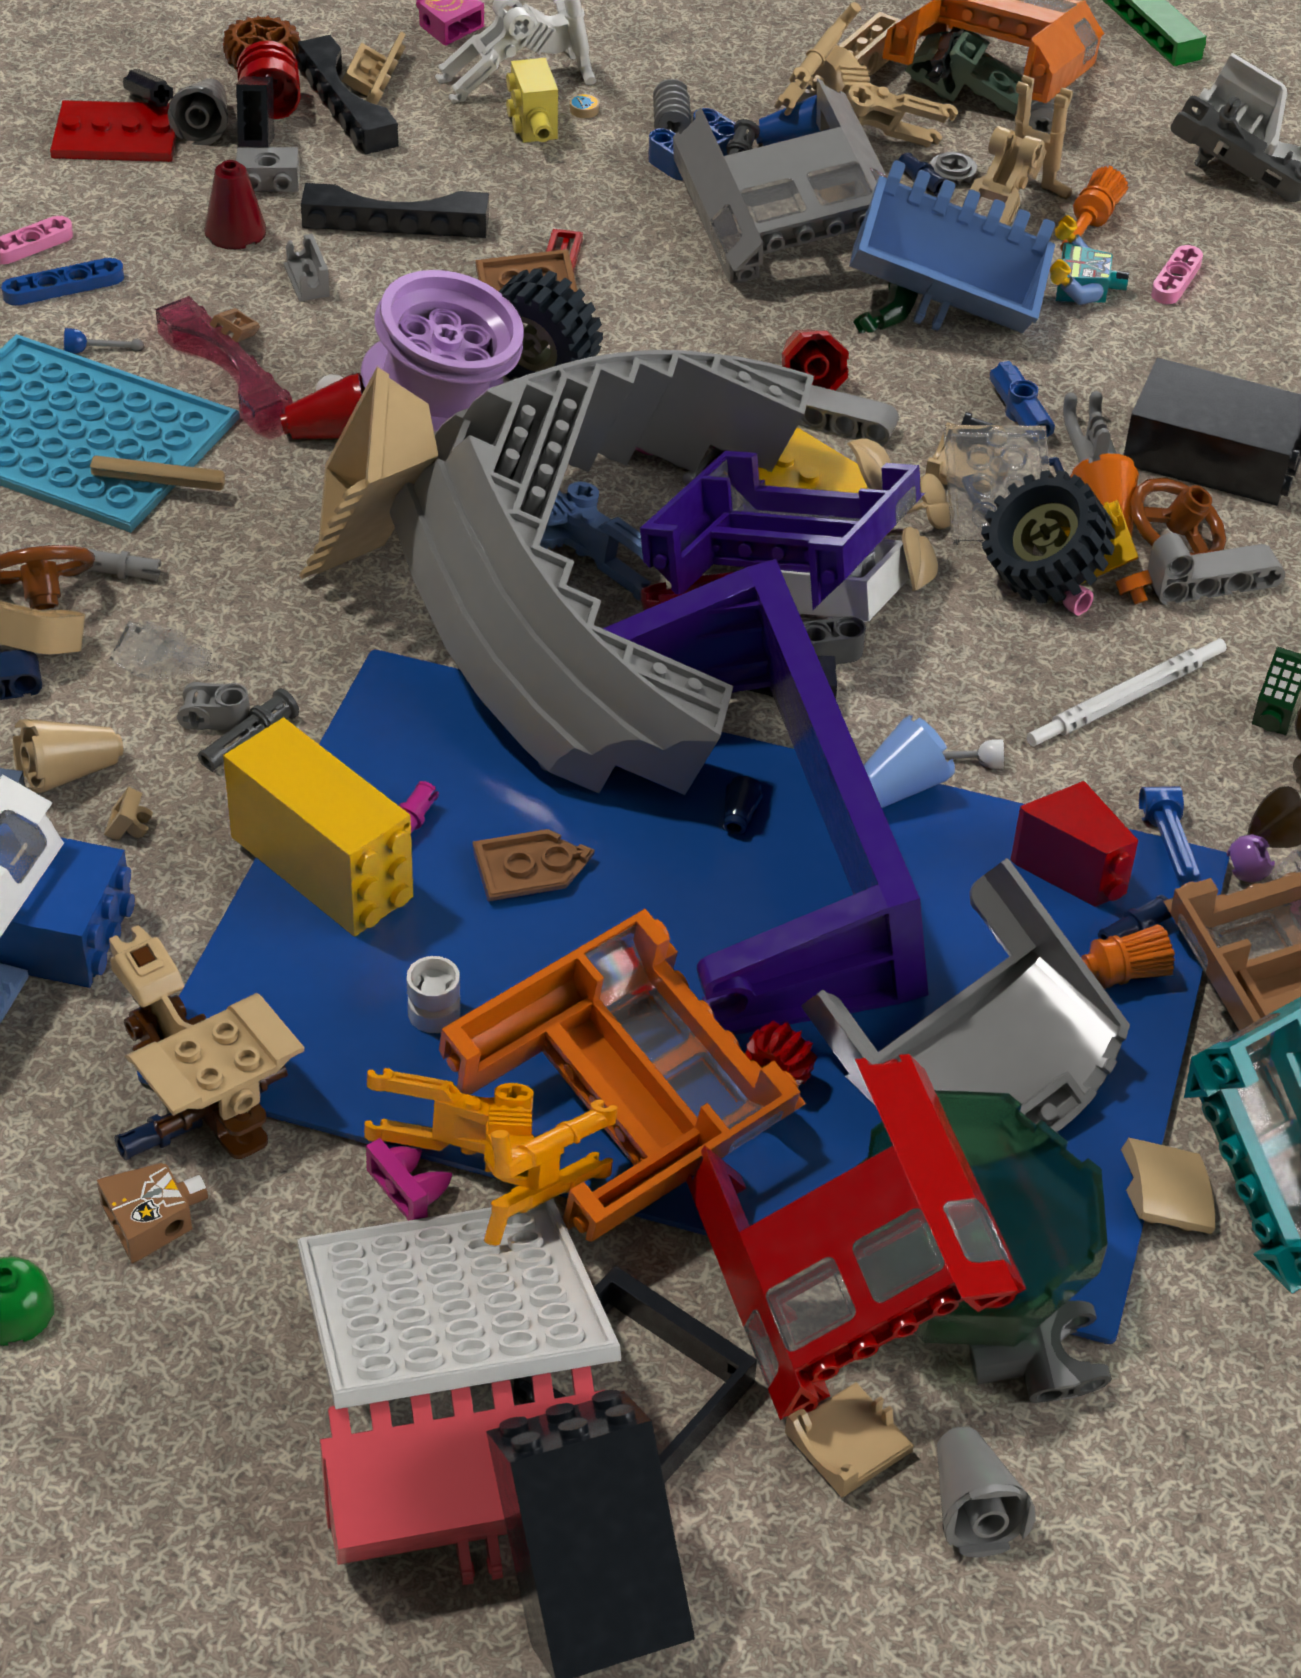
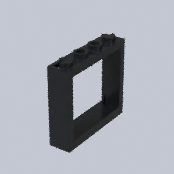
(687, 1336)

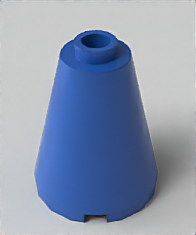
(780, 127)

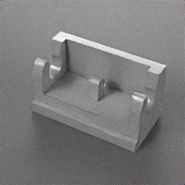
(307, 270)

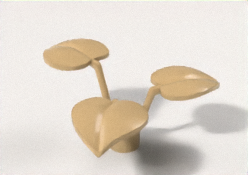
(918, 549)

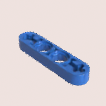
(106, 270)

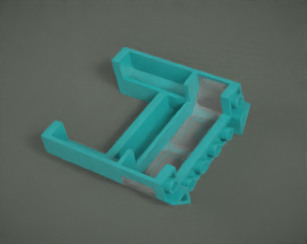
(1254, 1106)

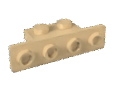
(371, 71)

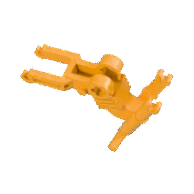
(503, 1133)

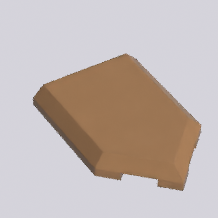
(528, 863)

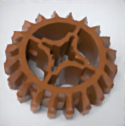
(257, 29)

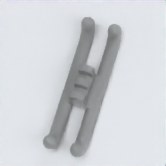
(1097, 437)

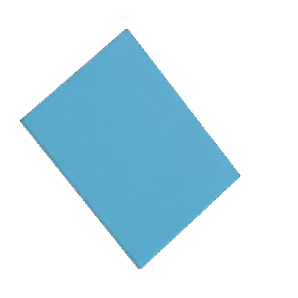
(71, 408)

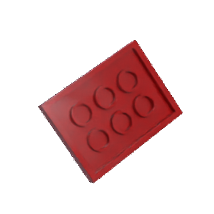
(113, 131)

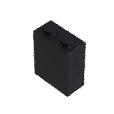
(255, 111)

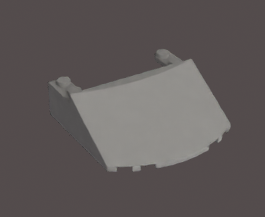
(1021, 1029)

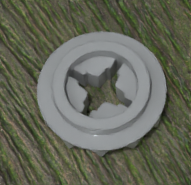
(965, 167)

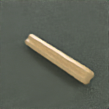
(157, 473)

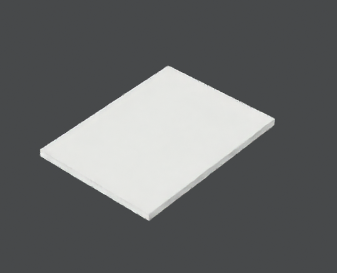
(443, 1311)

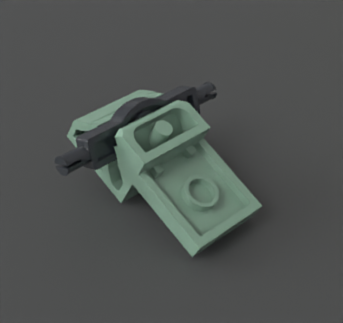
(959, 58)

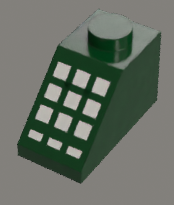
(1280, 693)

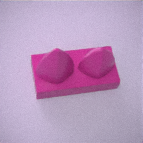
(392, 1172)

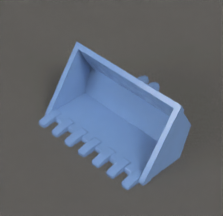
(954, 252)

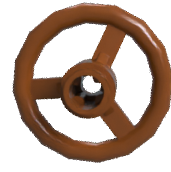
(1181, 516)
(40, 575)

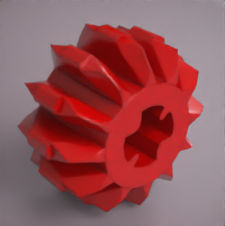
(784, 1047)

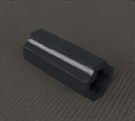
(148, 87)

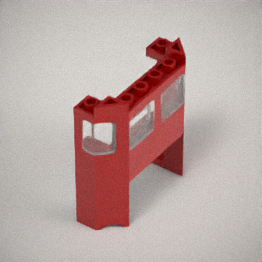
(862, 1251)

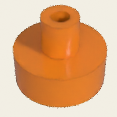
(1135, 586)

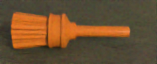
(1098, 199)
(1131, 957)

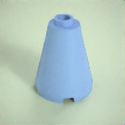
(908, 762)

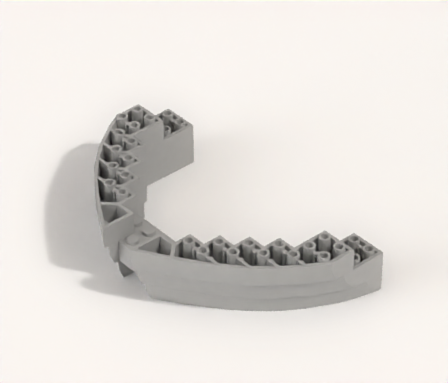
(503, 600)

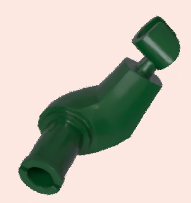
(894, 311)

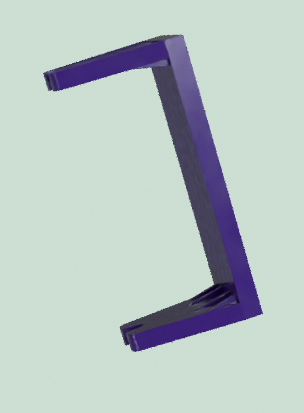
(860, 947)

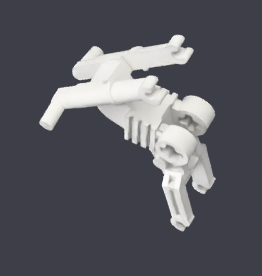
(512, 32)

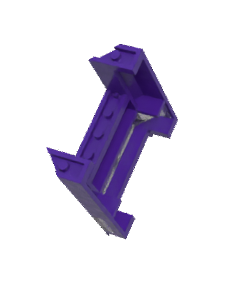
(740, 522)

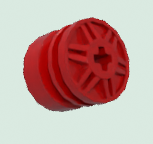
(274, 61)

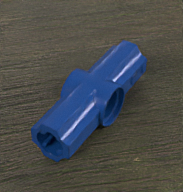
(1020, 397)

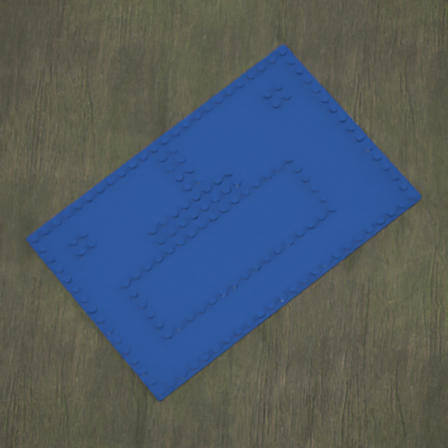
(710, 891)

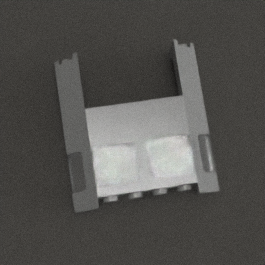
(780, 190)

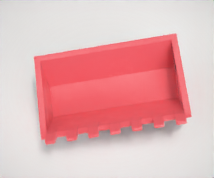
(425, 1478)

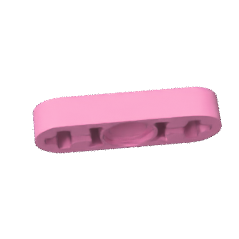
(45, 232)
(1176, 266)

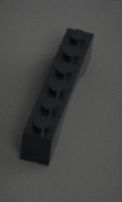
(369, 124)
(451, 215)

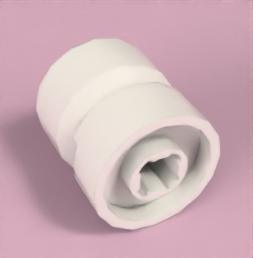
(433, 993)

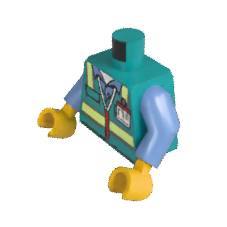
(1083, 272)

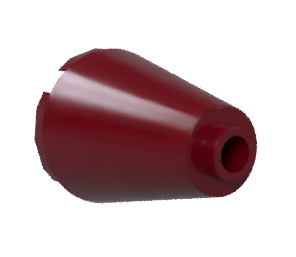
(233, 209)

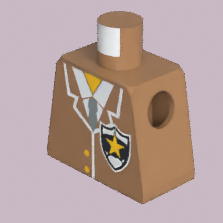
(149, 1207)

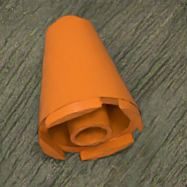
(1111, 480)

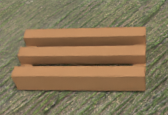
(243, 326)

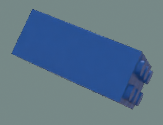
(71, 915)

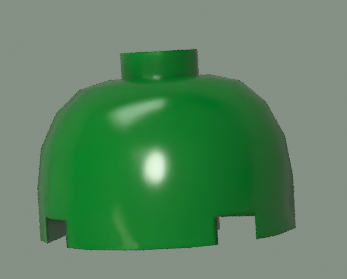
(24, 1300)

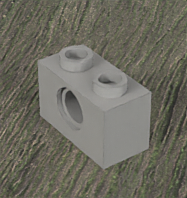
(271, 168)

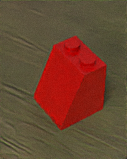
(1075, 844)

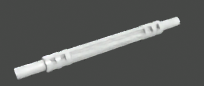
(1126, 692)

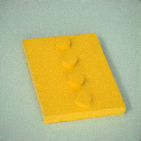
(813, 465)

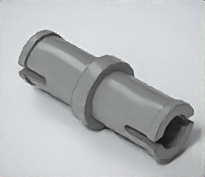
(126, 565)

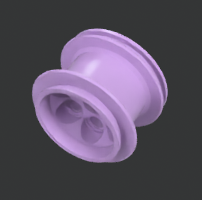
(444, 339)

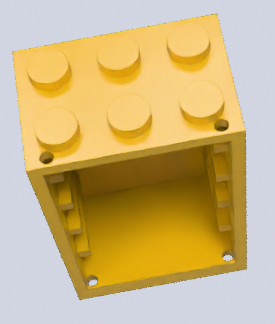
(319, 826)

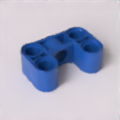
(661, 142)

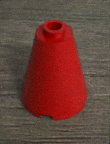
(324, 411)

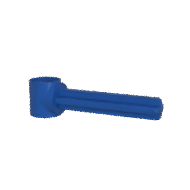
(1164, 809)

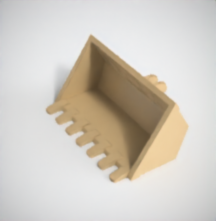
(375, 456)

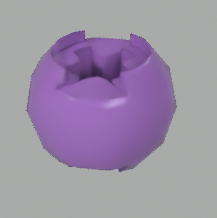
(1250, 858)

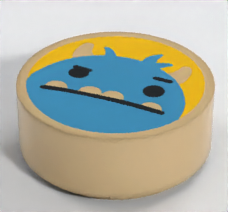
(584, 106)

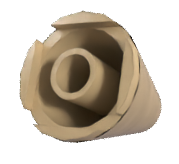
(62, 752)

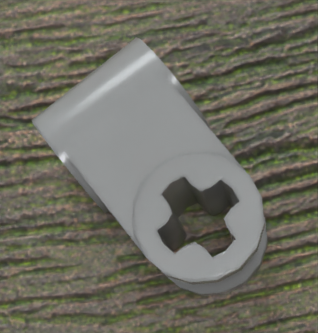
(216, 705)

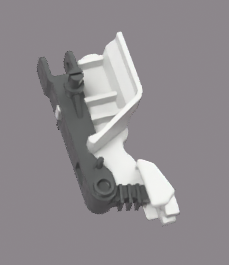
(1242, 127)

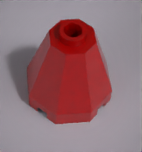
(818, 355)

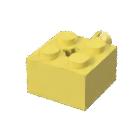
(533, 100)

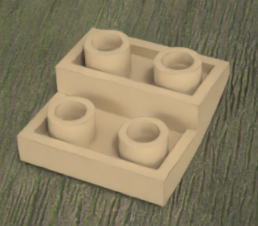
(1169, 1186)

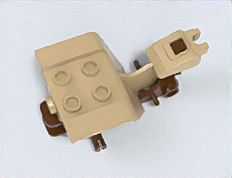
(201, 1064)

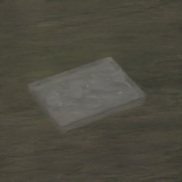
(982, 466)

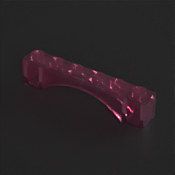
(187, 329)

